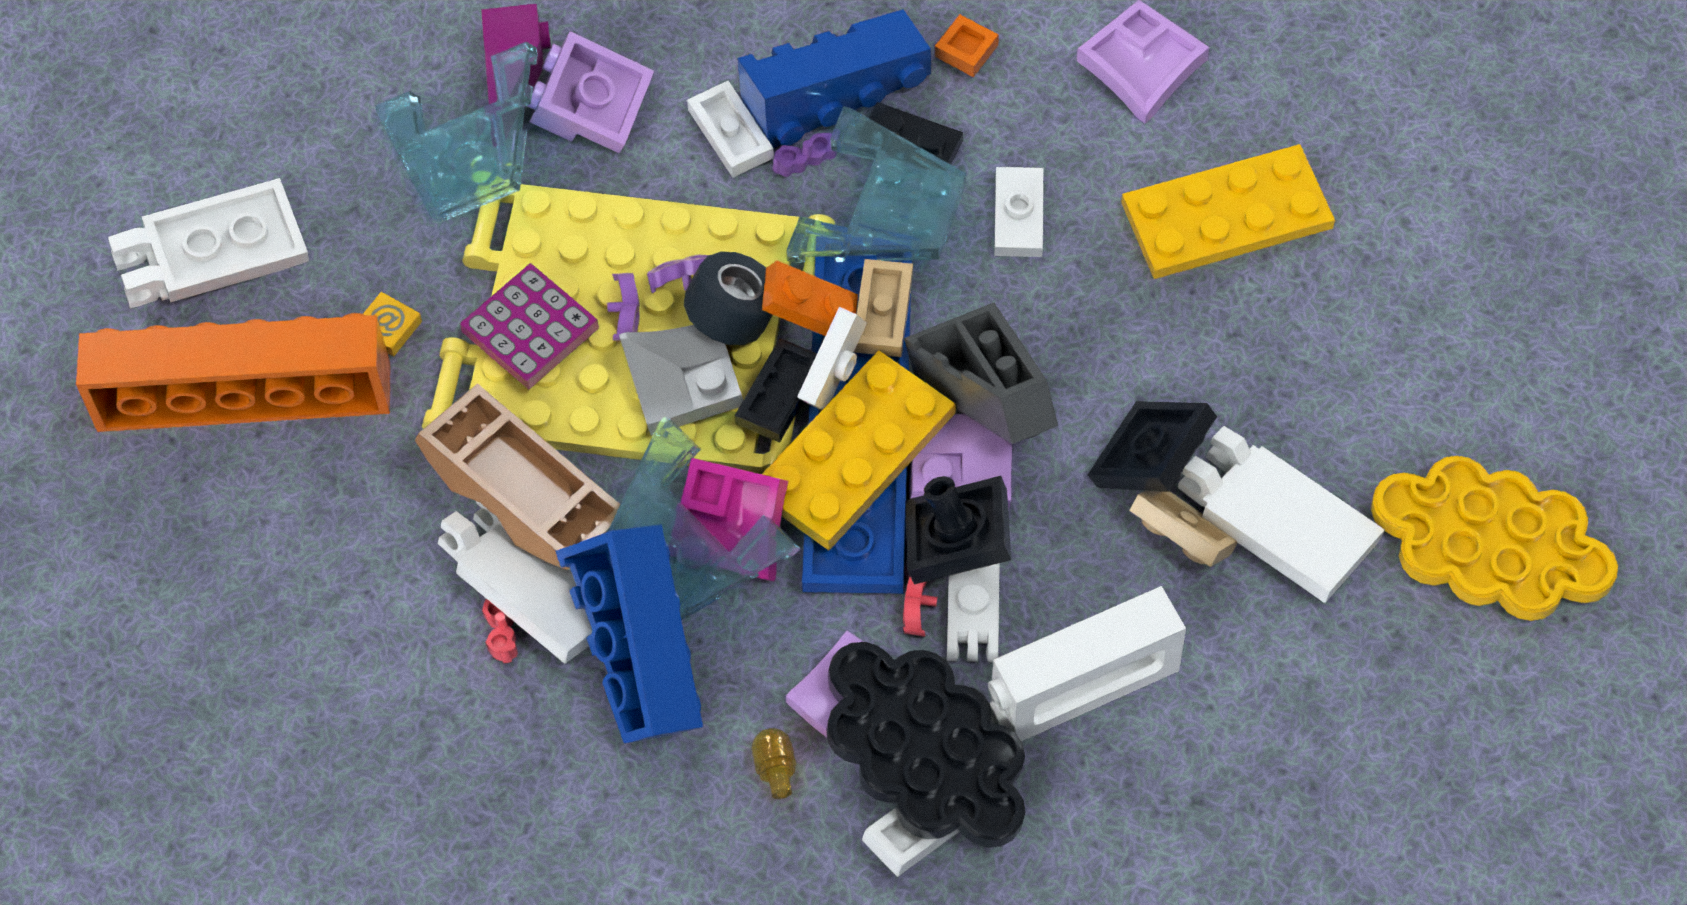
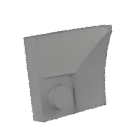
(680, 375)

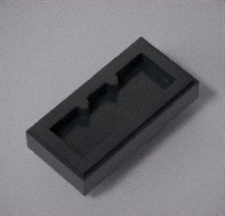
(773, 396)

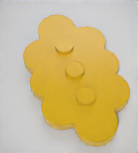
(1494, 538)

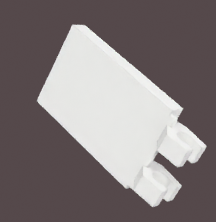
(209, 244)
(1280, 514)
(517, 582)

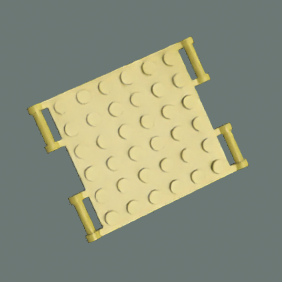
(578, 244)

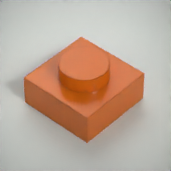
(966, 45)

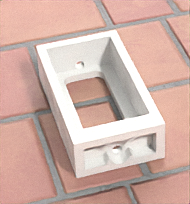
(1087, 664)

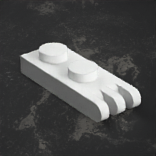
(973, 612)

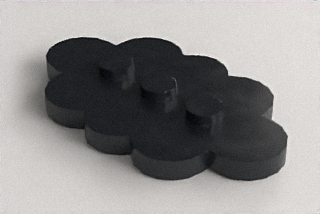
(925, 744)

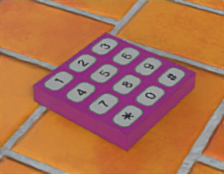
(529, 326)

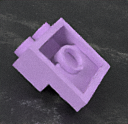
(589, 93)

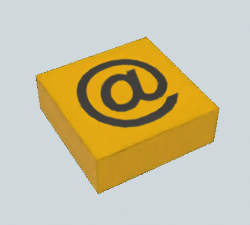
(395, 321)

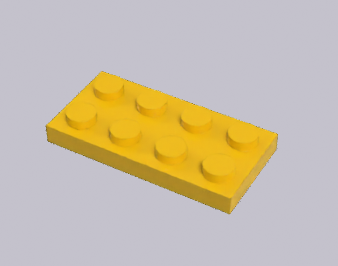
(1227, 211)
(857, 447)

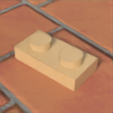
(884, 306)
(1174, 518)

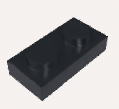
(926, 134)

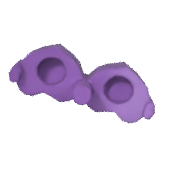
(794, 160)
(673, 270)
(629, 308)

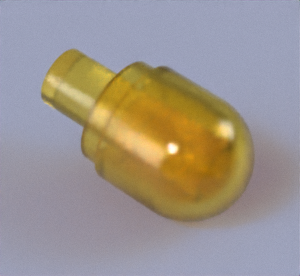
(774, 760)

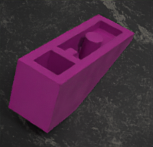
(508, 28)

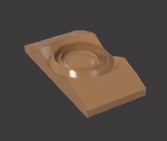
(515, 475)

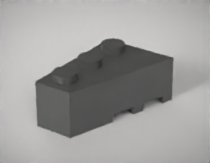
(985, 373)

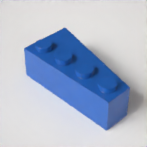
(812, 83)
(636, 630)

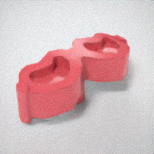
(911, 609)
(502, 638)

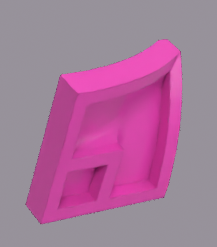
(732, 502)

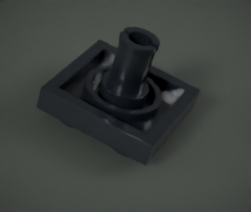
(957, 528)

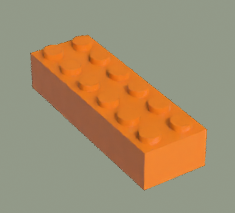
(234, 372)

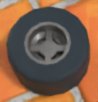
(728, 298)

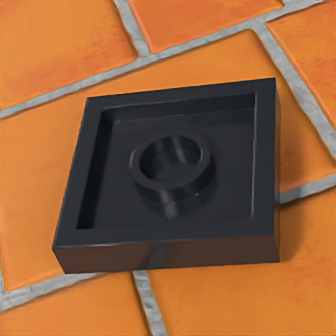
(1152, 446)

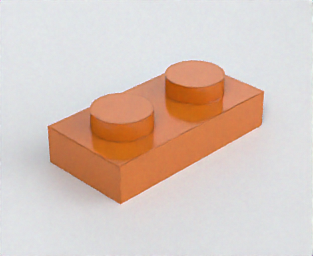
(804, 297)

